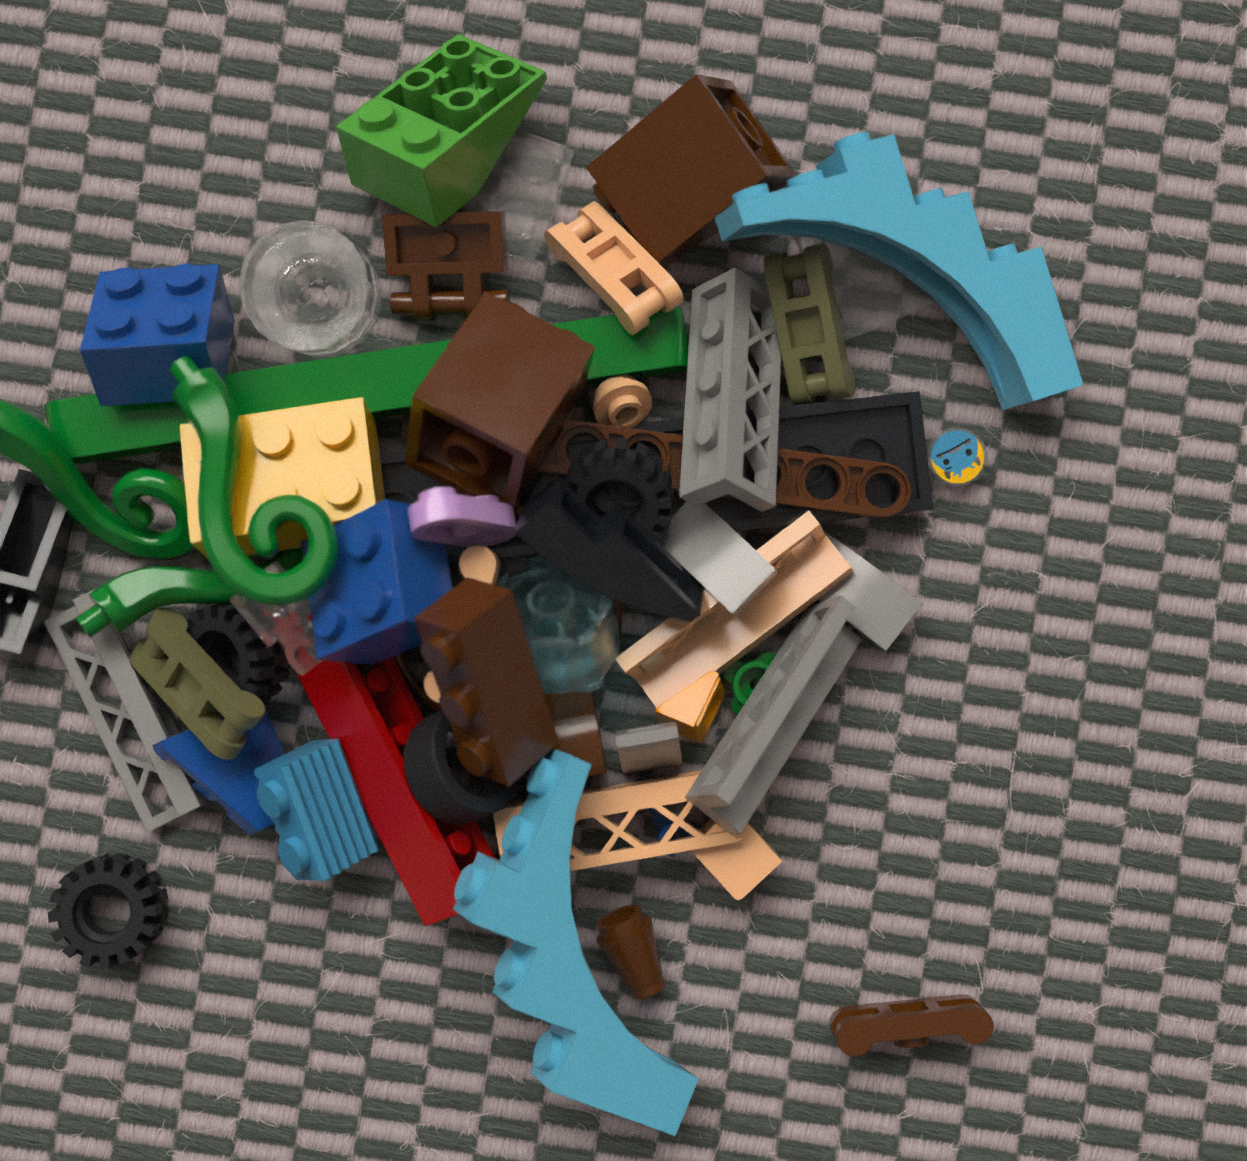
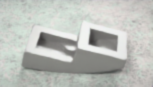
(716, 556)
(879, 602)
(648, 747)

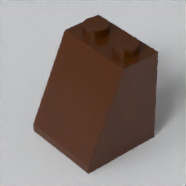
(685, 165)
(496, 401)

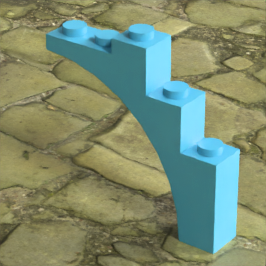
(994, 296)
(544, 973)

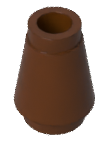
(632, 949)

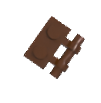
(463, 244)

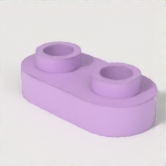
(461, 519)

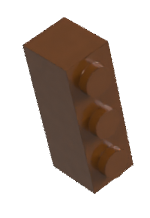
(487, 680)

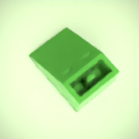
(439, 128)

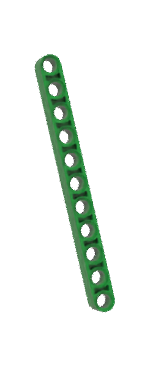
(381, 377)

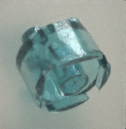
(566, 626)

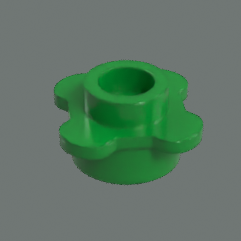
(741, 674)

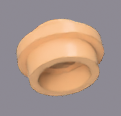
(621, 401)

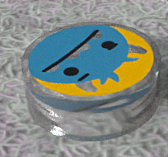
(956, 457)

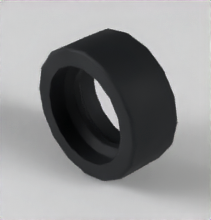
(436, 786)

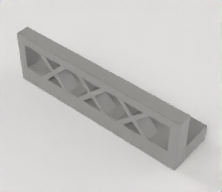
(717, 390)
(140, 704)
(775, 715)

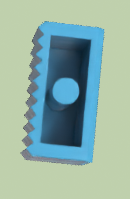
(315, 810)

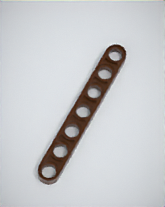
(792, 468)

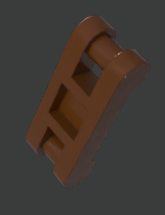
(909, 1022)

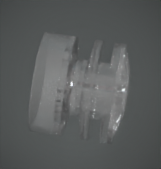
(277, 296)

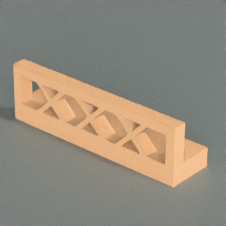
(684, 651)
(630, 798)

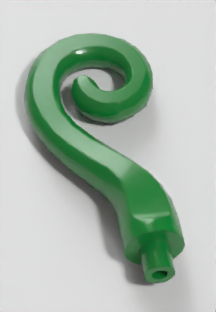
(217, 423)
(38, 449)
(148, 588)

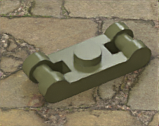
(808, 324)
(195, 685)

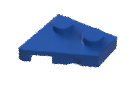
(228, 781)

